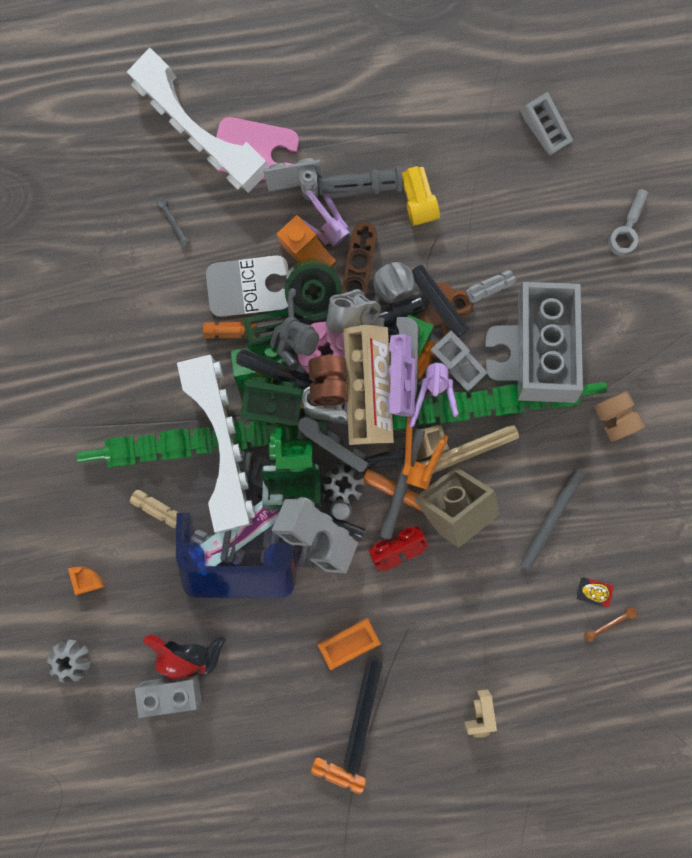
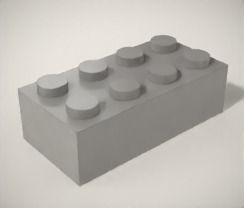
(549, 342)

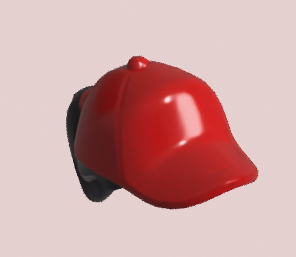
(182, 661)

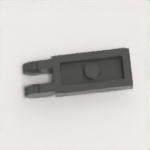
(332, 443)

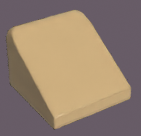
(430, 441)

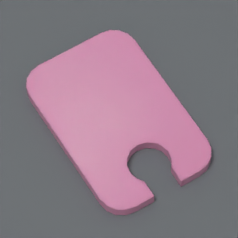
(259, 136)

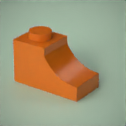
(302, 242)

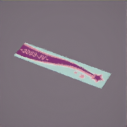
(261, 522)

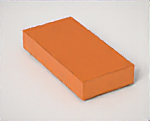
(349, 644)

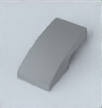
(460, 362)

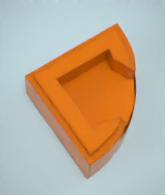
(84, 580)

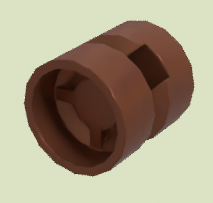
(328, 379)

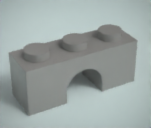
(303, 523)

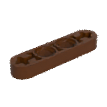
(360, 275)

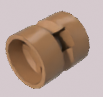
(619, 416)

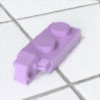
(402, 376)

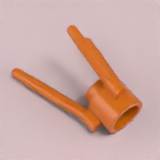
(421, 473)

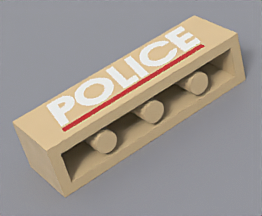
(368, 385)

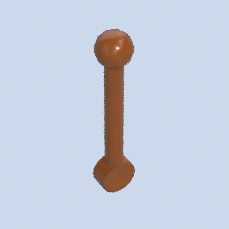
(630, 613)

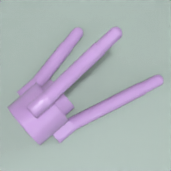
(335, 228)
(436, 382)

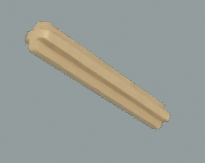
(475, 447)

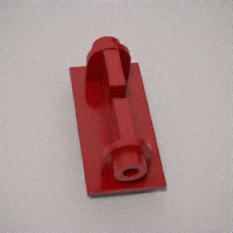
(409, 540)

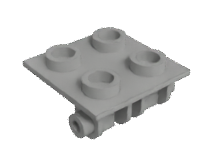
(303, 174)

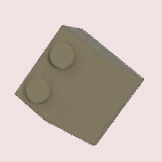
(458, 506)

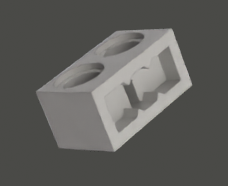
(168, 696)

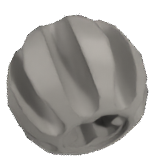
(394, 282)
(339, 477)
(59, 660)

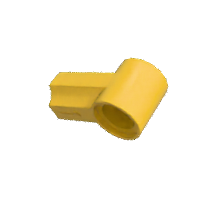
(421, 204)

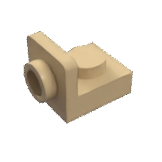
(483, 709)

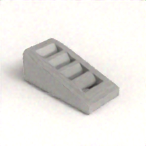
(533, 121)

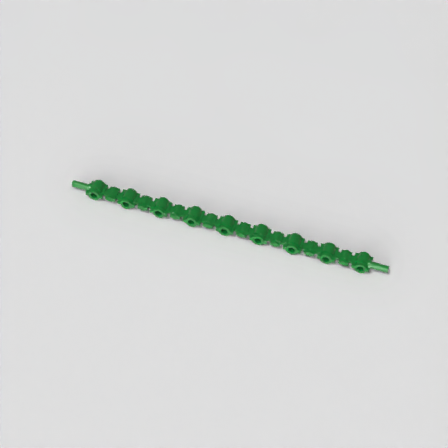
(179, 443)

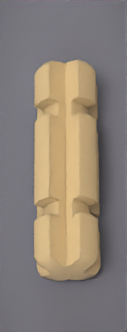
(154, 507)

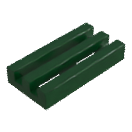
(249, 332)

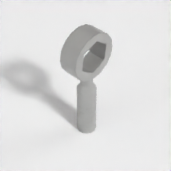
(632, 218)

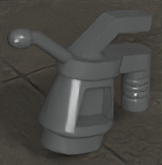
(294, 335)

